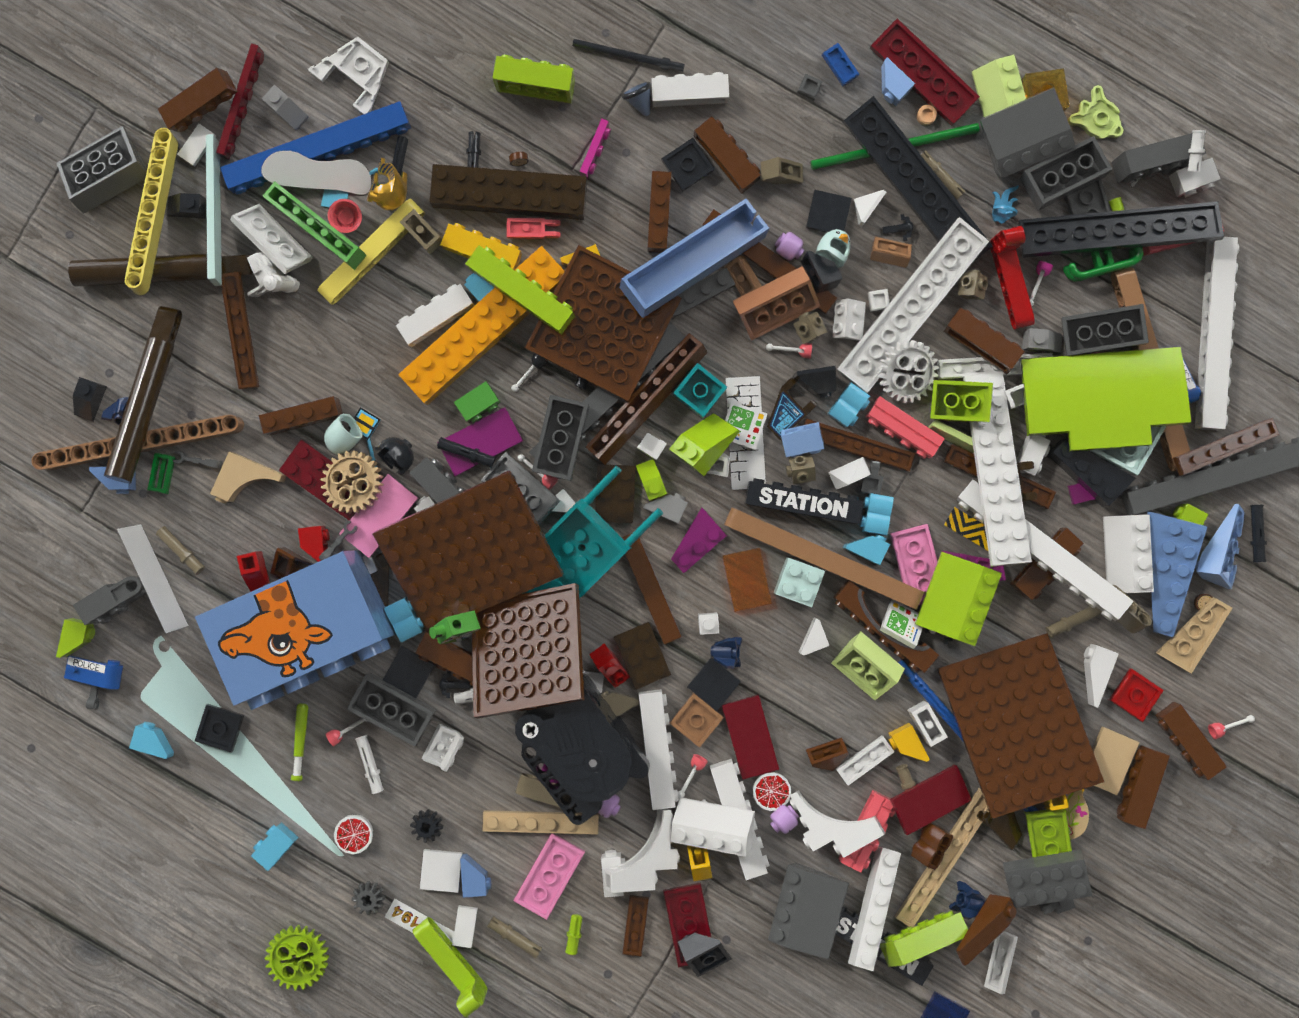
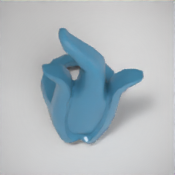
(1002, 207)

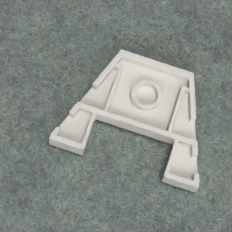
(360, 65)

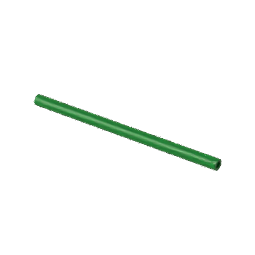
(916, 141)

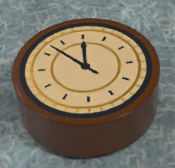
(518, 159)
(1201, 600)

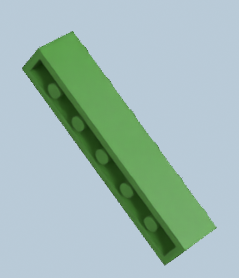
(314, 225)

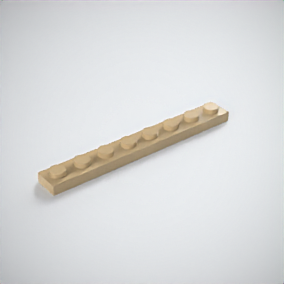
(932, 879)

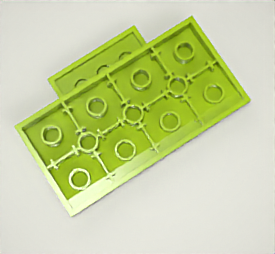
(1105, 396)

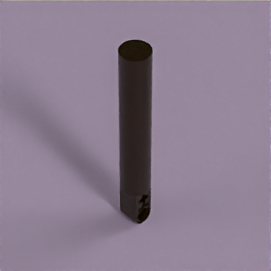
(166, 269)
(143, 395)

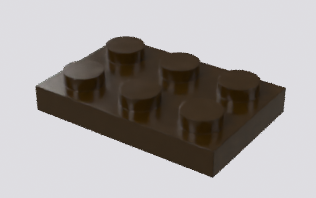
(617, 499)
(642, 655)

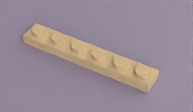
(537, 822)

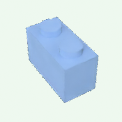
(802, 440)

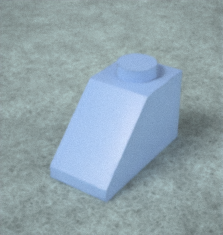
(894, 82)

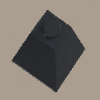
(818, 381)
(703, 953)

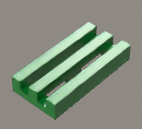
(168, 476)

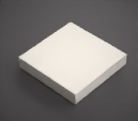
(441, 870)

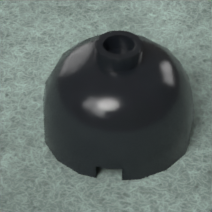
(396, 454)

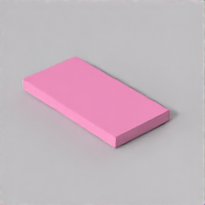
(390, 508)
(915, 556)
(549, 876)

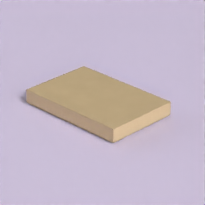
(1113, 757)

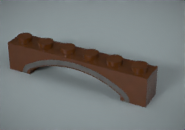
(852, 599)

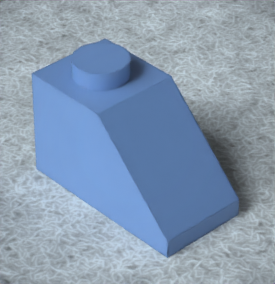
(120, 487)
(474, 878)

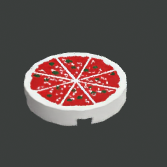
(771, 791)
(353, 834)

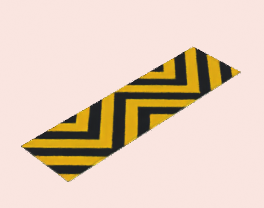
(967, 527)

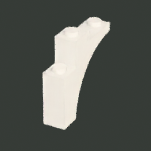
(847, 835)
(640, 870)

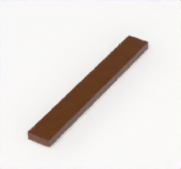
(776, 266)

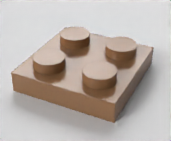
(696, 720)

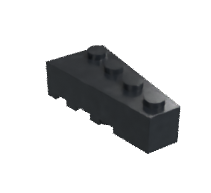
(1093, 473)

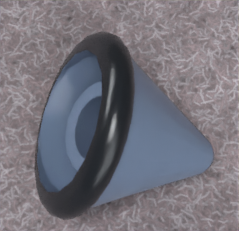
(639, 97)

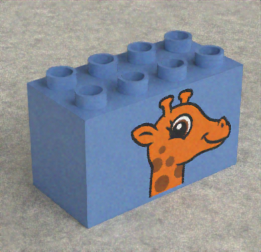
(295, 628)

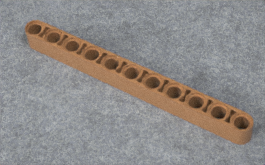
(1128, 294)
(166, 440)
(824, 558)

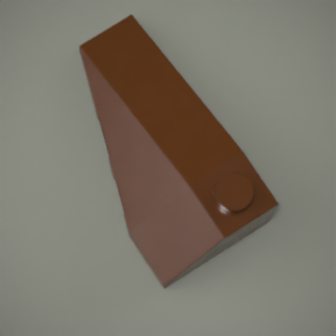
(988, 926)

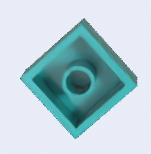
(700, 391)

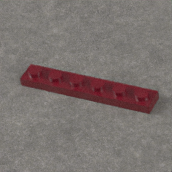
(238, 107)

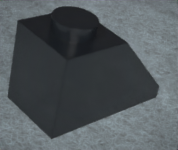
(187, 206)
(821, 271)
(87, 398)

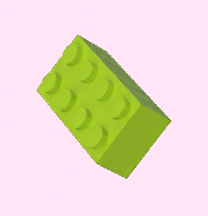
(534, 79)
(923, 938)

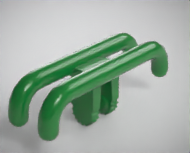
(1075, 275)

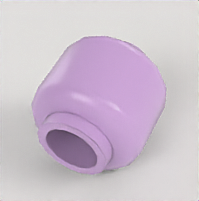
(789, 246)
(610, 807)
(784, 819)

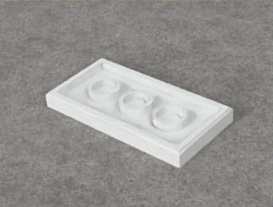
(271, 238)

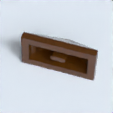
(828, 755)

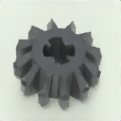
(375, 898)

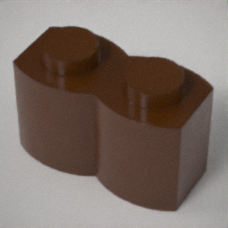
(931, 845)

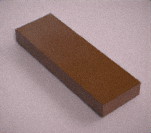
(635, 925)

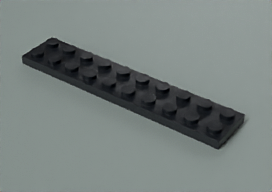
(907, 170)
(1122, 229)

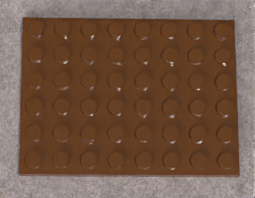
(469, 551)
(1020, 725)

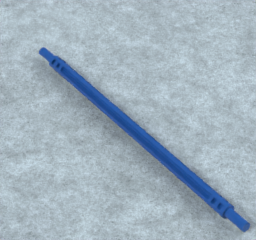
(937, 704)

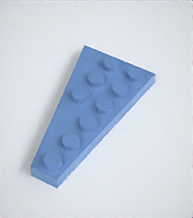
(1174, 558)

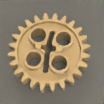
(346, 466)

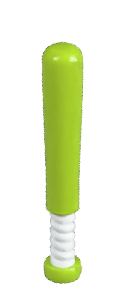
(299, 741)

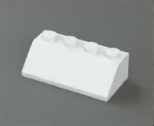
(1128, 552)
(713, 827)

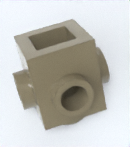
(972, 285)
(809, 327)
(801, 469)

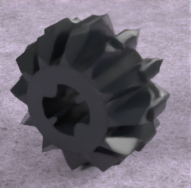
(420, 820)

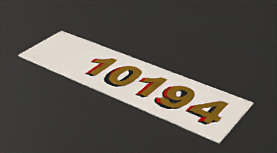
(410, 918)

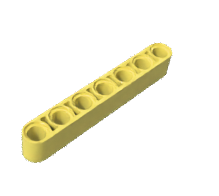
(375, 248)

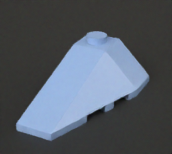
(1218, 556)

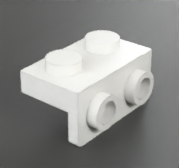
(849, 319)
(443, 747)

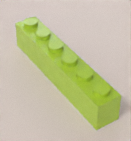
(520, 290)

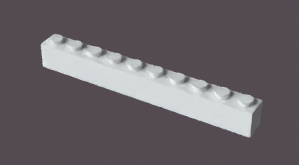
(1216, 333)
(1061, 563)

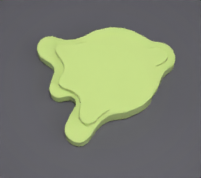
(1098, 117)

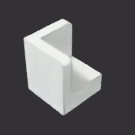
(1015, 396)
(651, 446)

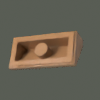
(891, 252)
(743, 275)

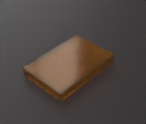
(747, 579)

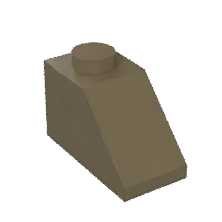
(781, 171)
(421, 231)
(619, 702)

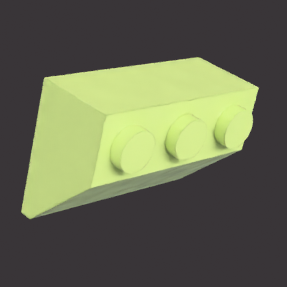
(998, 85)
(868, 666)

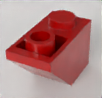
(314, 540)
(253, 570)
(609, 665)

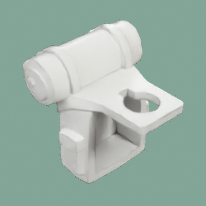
(269, 276)

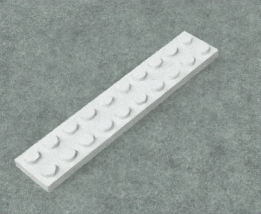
(913, 303)
(999, 480)

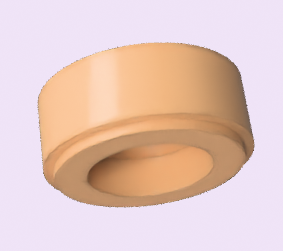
(926, 115)

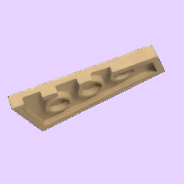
(1195, 636)

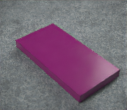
(490, 435)

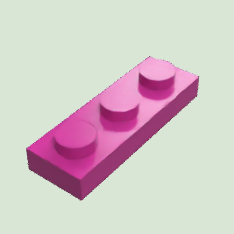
(595, 149)

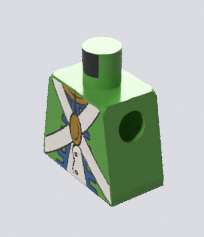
(448, 629)

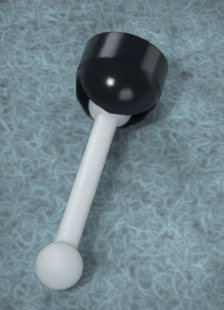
(537, 362)

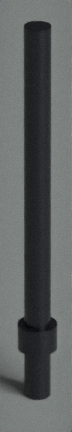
(664, 63)

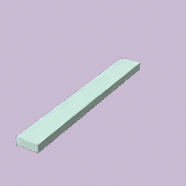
(213, 198)

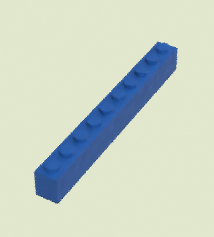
(322, 144)

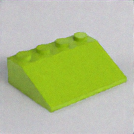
(958, 598)

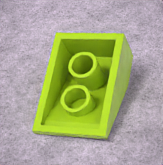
(961, 401)
(704, 443)

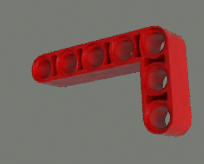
(1011, 276)

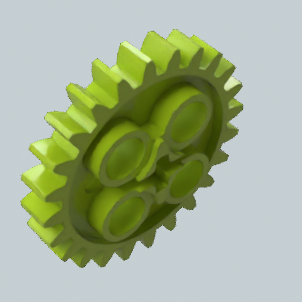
(302, 974)

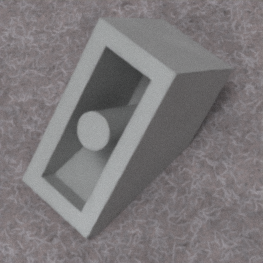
(285, 107)
(1042, 341)
(670, 505)

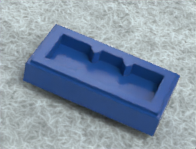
(840, 64)

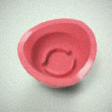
(344, 215)

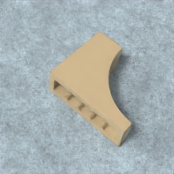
(239, 473)

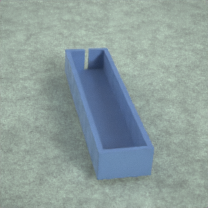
(693, 258)

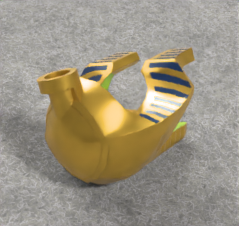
(389, 195)

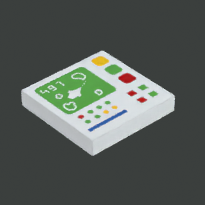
(748, 422)
(900, 624)

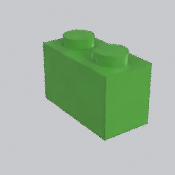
(477, 402)

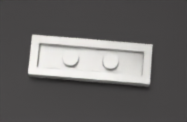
(865, 760)
(1001, 962)

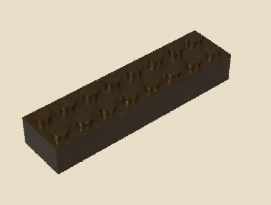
(508, 192)

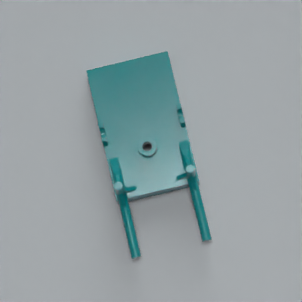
(602, 542)

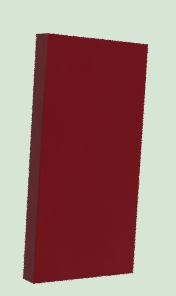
(750, 737)
(930, 799)
(686, 915)

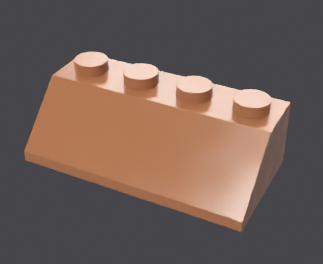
(776, 303)

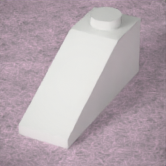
(1098, 668)

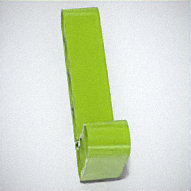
(453, 964)

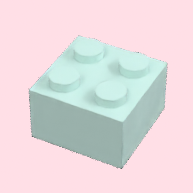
(799, 582)

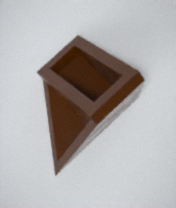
(287, 562)

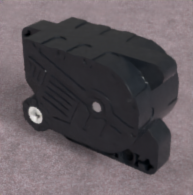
(583, 750)

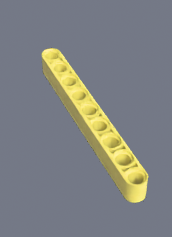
(154, 219)

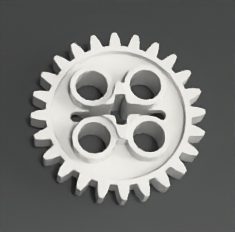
(912, 353)

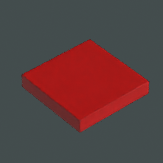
(1136, 695)

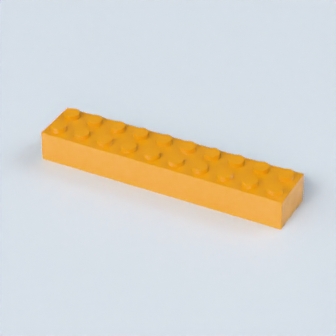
(476, 332)

